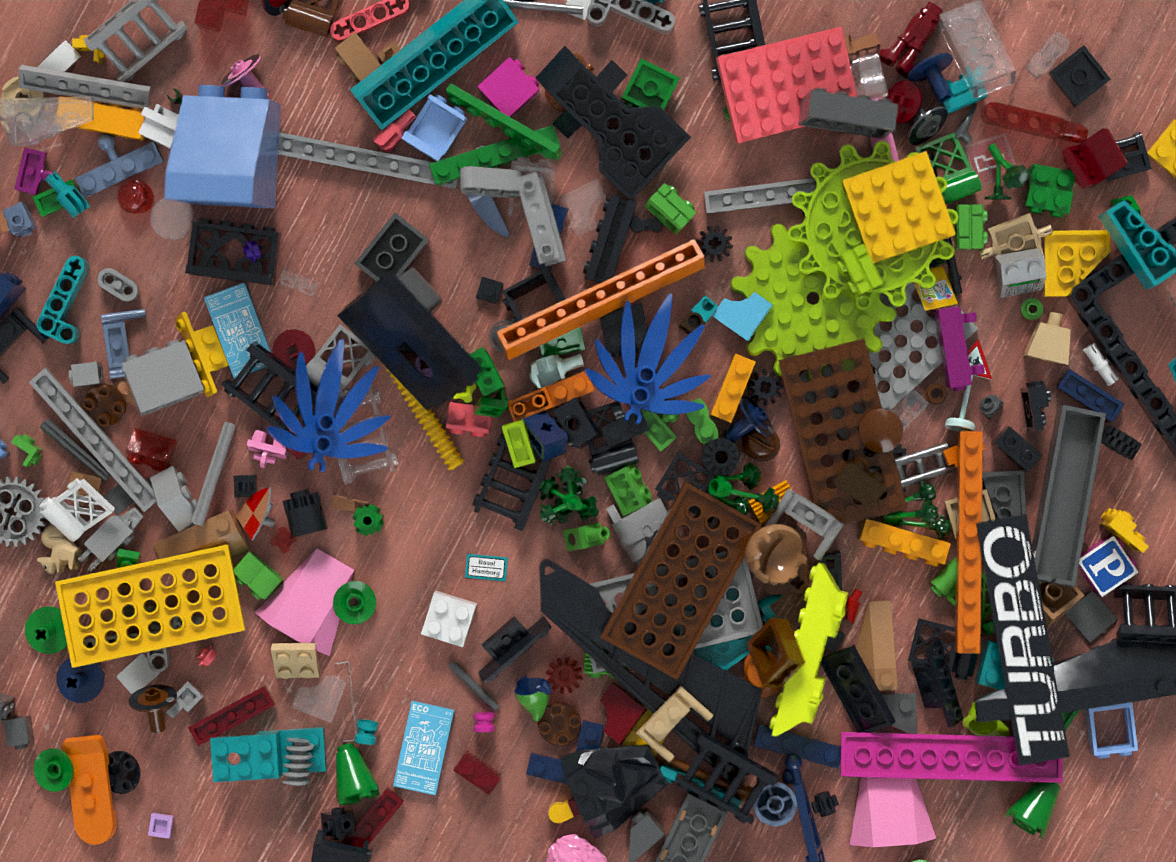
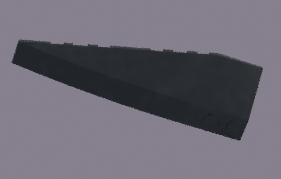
(1101, 678)

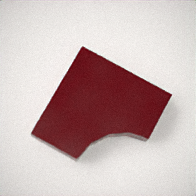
(622, 713)

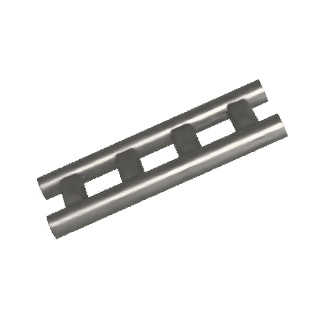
(917, 457)

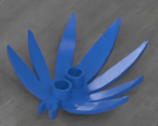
(641, 383)
(322, 430)

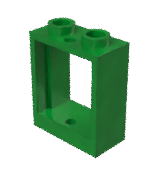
(488, 381)

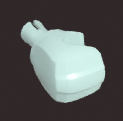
(552, 368)

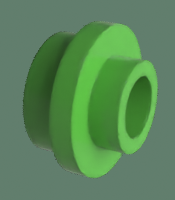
(1025, 309)

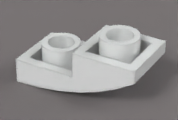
(61, 58)

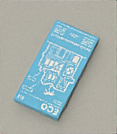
(236, 325)
(423, 747)

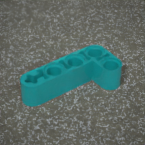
(67, 298)

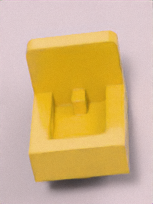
(79, 45)

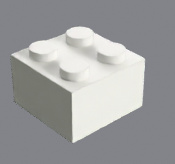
(449, 618)

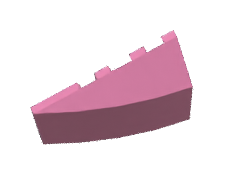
(305, 601)
(890, 814)

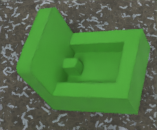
(27, 444)

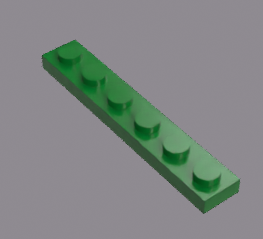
(509, 126)
(487, 156)

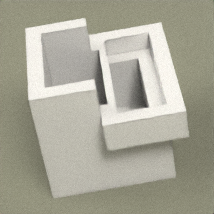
(159, 125)

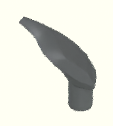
(964, 126)

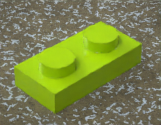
(518, 443)

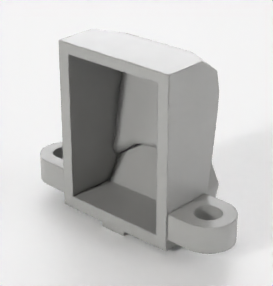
(638, 528)

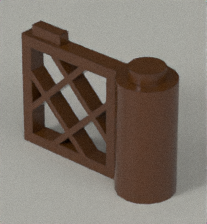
(310, 17)

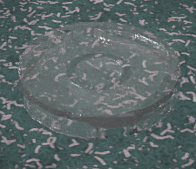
(172, 219)

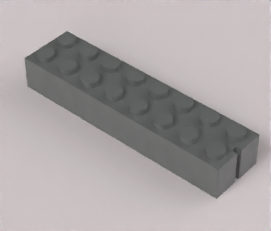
(1066, 494)

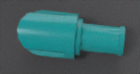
(67, 195)

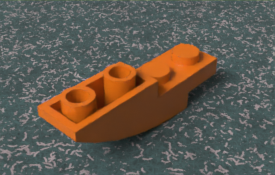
(550, 396)

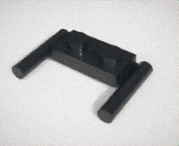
(11, 329)

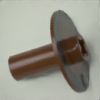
(153, 701)

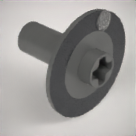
(927, 124)

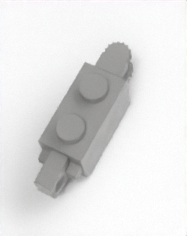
(111, 536)

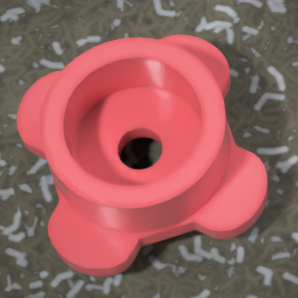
(206, 656)

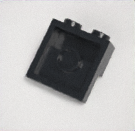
(612, 328)
(1033, 398)

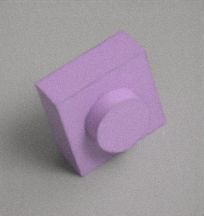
(161, 825)

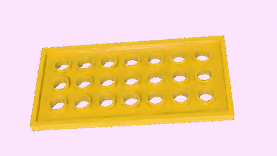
(167, 636)

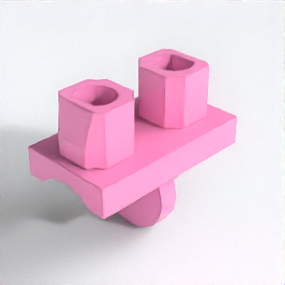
(258, 445)

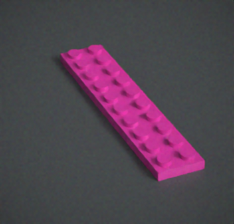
(940, 758)

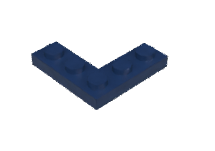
(552, 768)

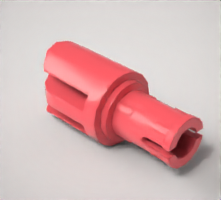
(393, 133)

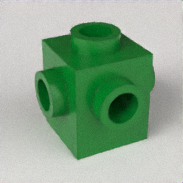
(374, 513)

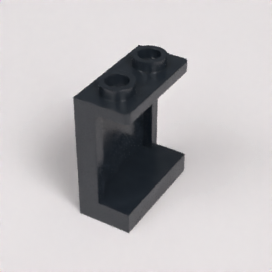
(337, 852)

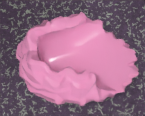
(574, 849)

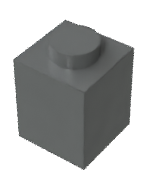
(19, 731)

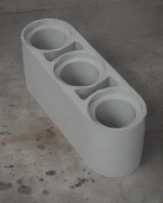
(489, 182)

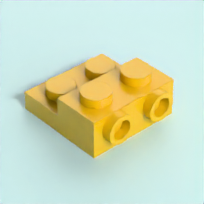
(1122, 526)

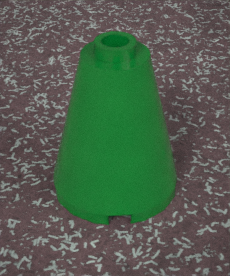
(1035, 808)

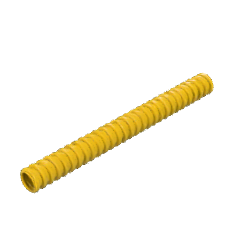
(432, 427)

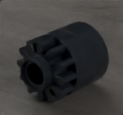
(708, 456)
(304, 513)

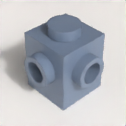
(20, 220)

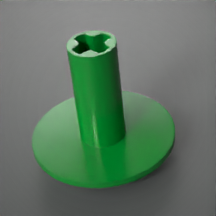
(48, 620)

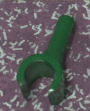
(178, 100)

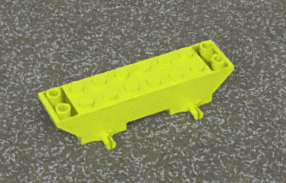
(819, 620)

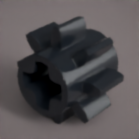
(824, 803)

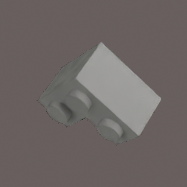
(174, 497)

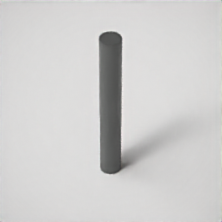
(473, 686)

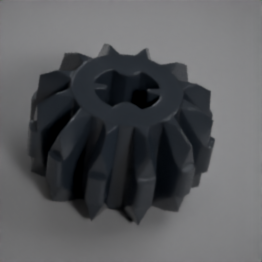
(719, 249)
(757, 384)

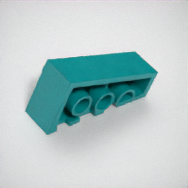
(1140, 244)

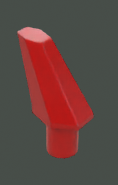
(852, 605)

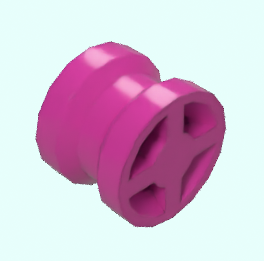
(484, 722)

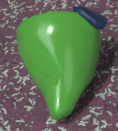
(533, 695)

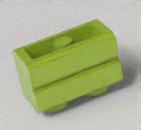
(860, 270)

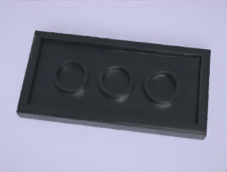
(857, 690)

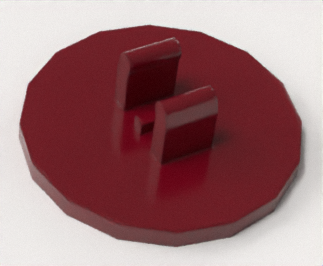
(908, 98)
(290, 344)

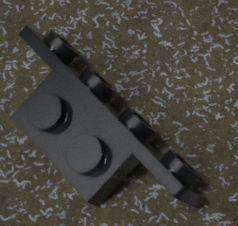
(509, 644)
(937, 685)

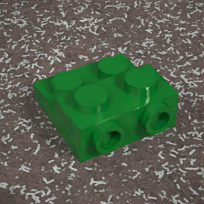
(649, 86)
(1049, 191)

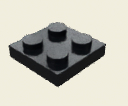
(1079, 76)

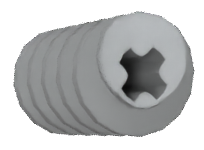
(298, 762)

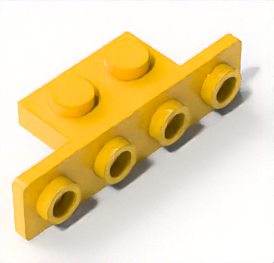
(204, 351)

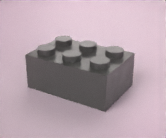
(393, 249)

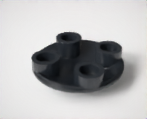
(123, 772)

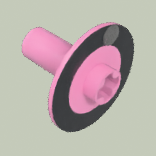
(242, 71)

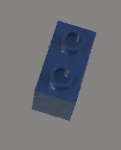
(546, 435)

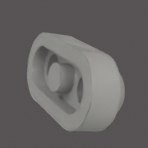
(119, 285)

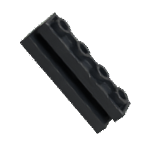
(610, 240)

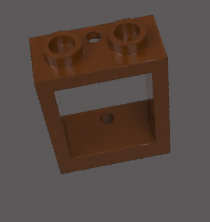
(791, 661)

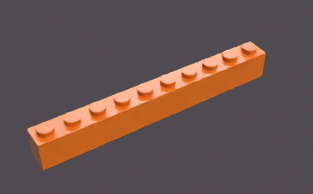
(601, 299)
(967, 542)

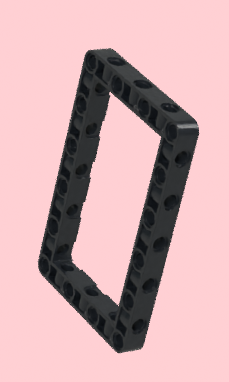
(1114, 345)

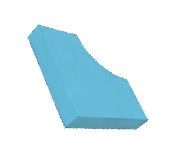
(743, 315)

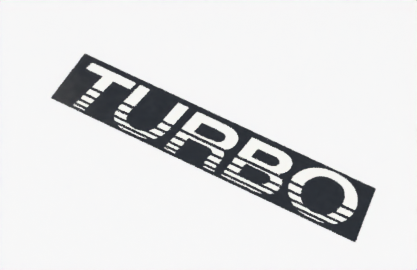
(1022, 639)

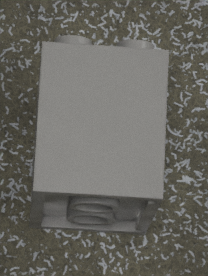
(161, 377)

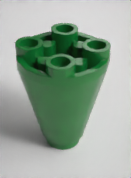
(353, 776)

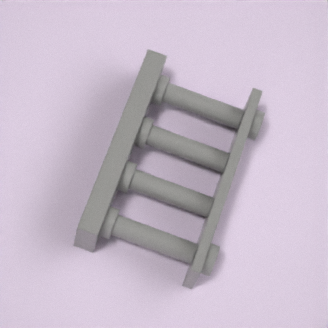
(115, 26)
(541, 219)

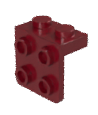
(1094, 159)

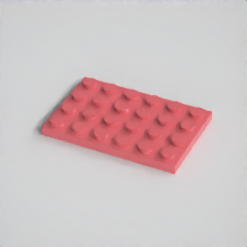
(769, 81)

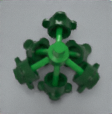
(566, 503)

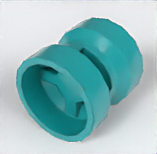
(366, 732)

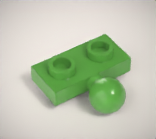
(658, 431)

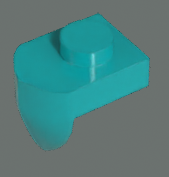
(764, 605)

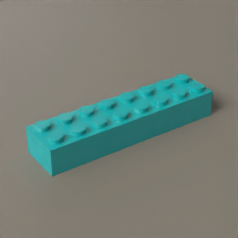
(432, 58)

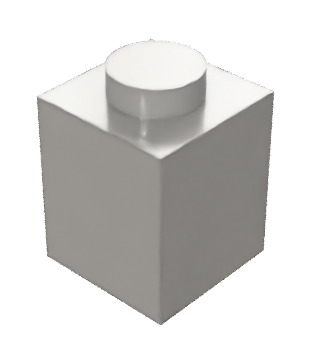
(86, 374)

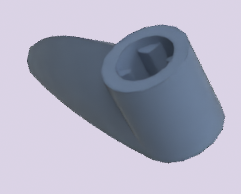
(489, 213)

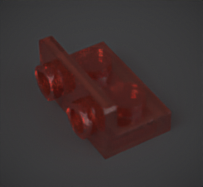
(150, 449)

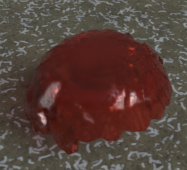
(135, 197)

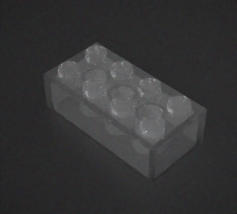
(977, 48)

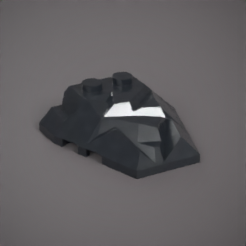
(612, 783)

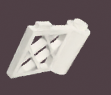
(67, 517)

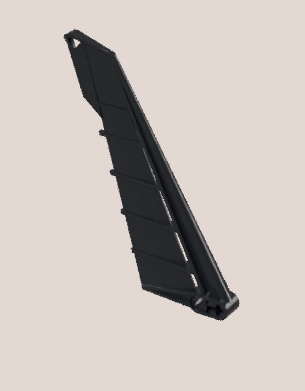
(583, 615)

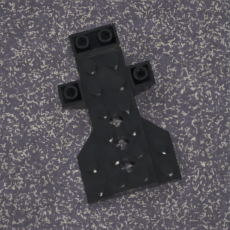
(592, 102)

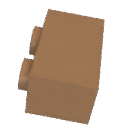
(357, 57)

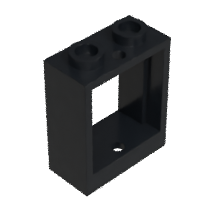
(527, 285)

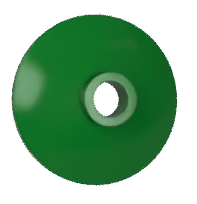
(361, 610)
(46, 772)

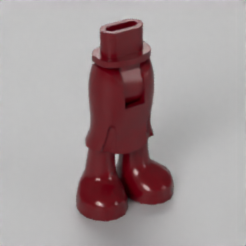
(913, 39)

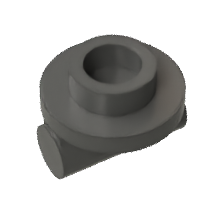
(990, 405)

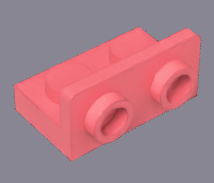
(462, 418)

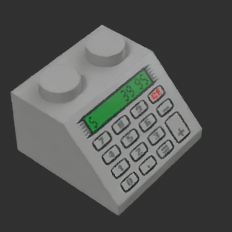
(1020, 272)

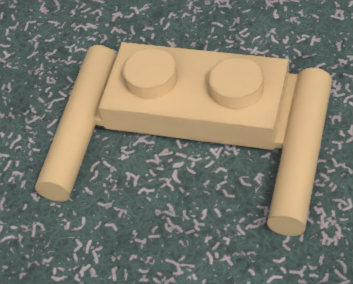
(667, 717)

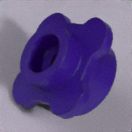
(251, 250)

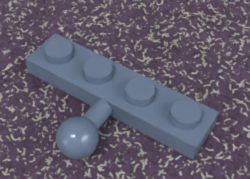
(119, 168)

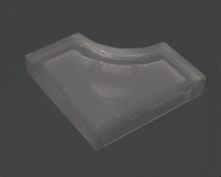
(583, 206)
(322, 699)

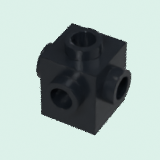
(338, 823)

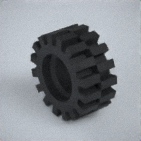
(1120, 442)

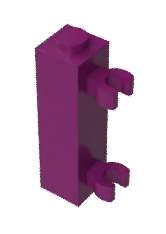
(953, 347)

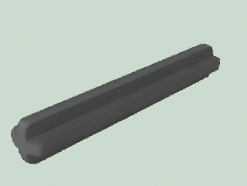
(75, 450)

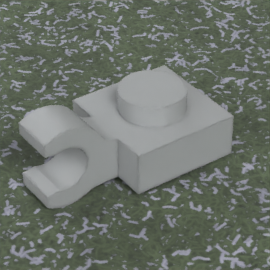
(187, 698)

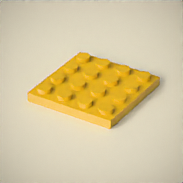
(898, 207)

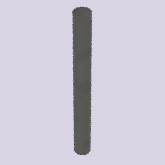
(543, 6)

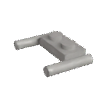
(810, 516)

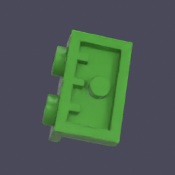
(629, 489)

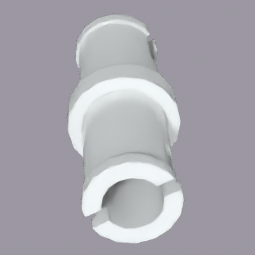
(1101, 364)

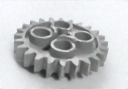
(31, 520)

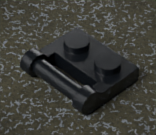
(1136, 161)

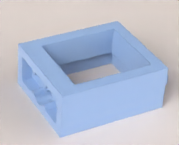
(1122, 749)

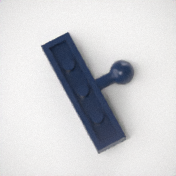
(805, 747)

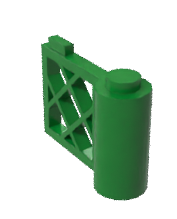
(959, 183)

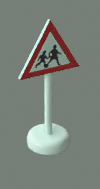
(975, 356)

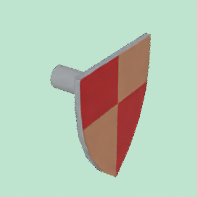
(255, 512)

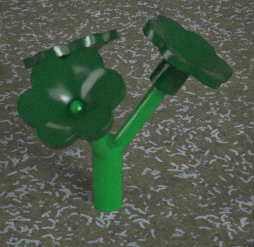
(1014, 176)

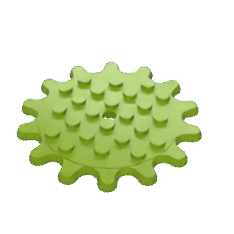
(832, 230)
(793, 323)

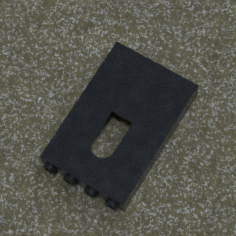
(392, 315)

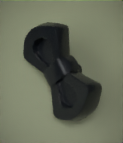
(638, 225)

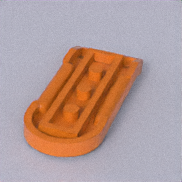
(91, 789)

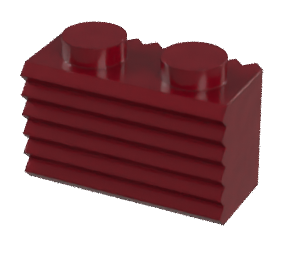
(477, 772)

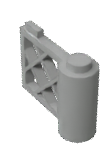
(316, 365)

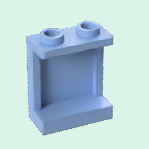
(435, 128)

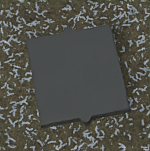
(1091, 616)

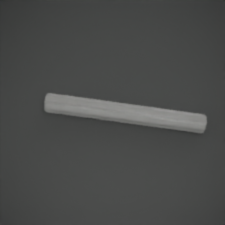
(213, 474)

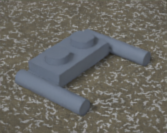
(116, 339)

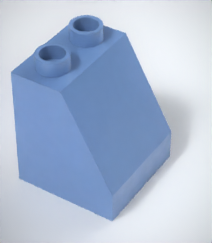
(225, 149)

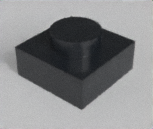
(489, 290)

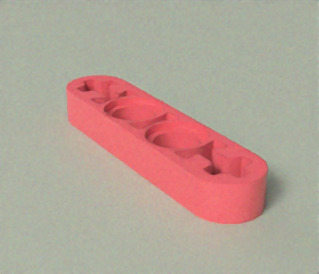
(371, 21)

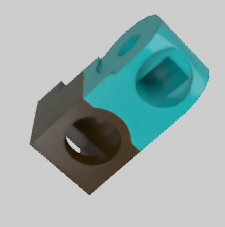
(698, 315)

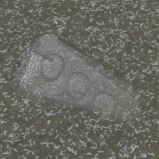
(35, 119)

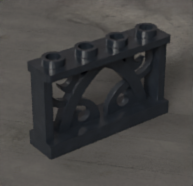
(206, 267)

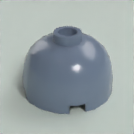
(776, 805)

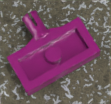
(31, 171)

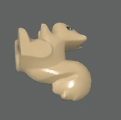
(63, 551)

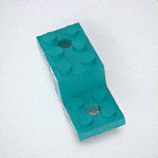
(263, 754)

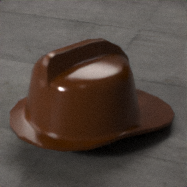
(759, 446)

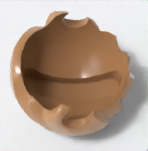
(775, 554)

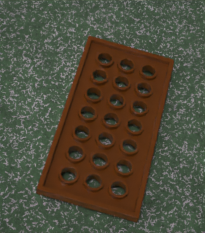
(807, 431)
(685, 595)

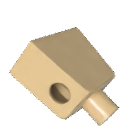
(1050, 341)

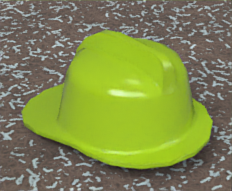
(989, 728)

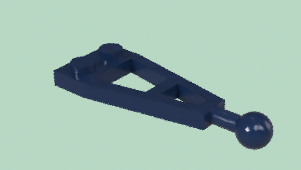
(813, 843)

